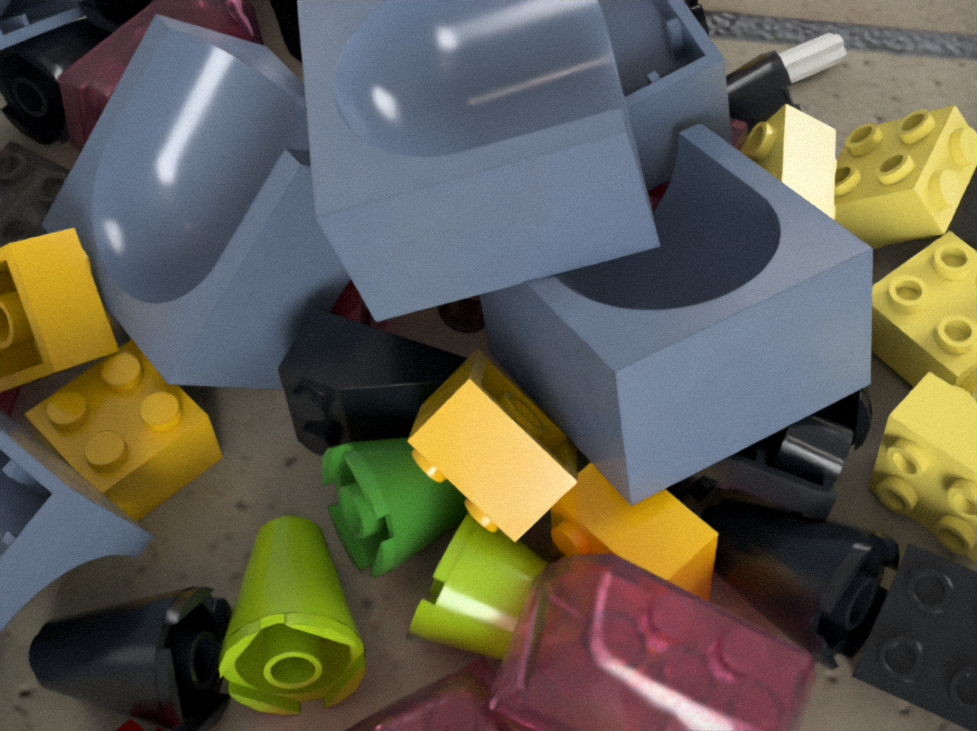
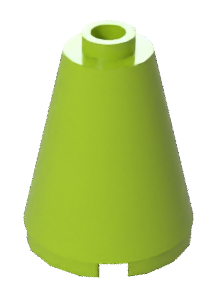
(477, 591)
(291, 624)

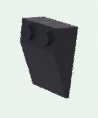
(357, 381)

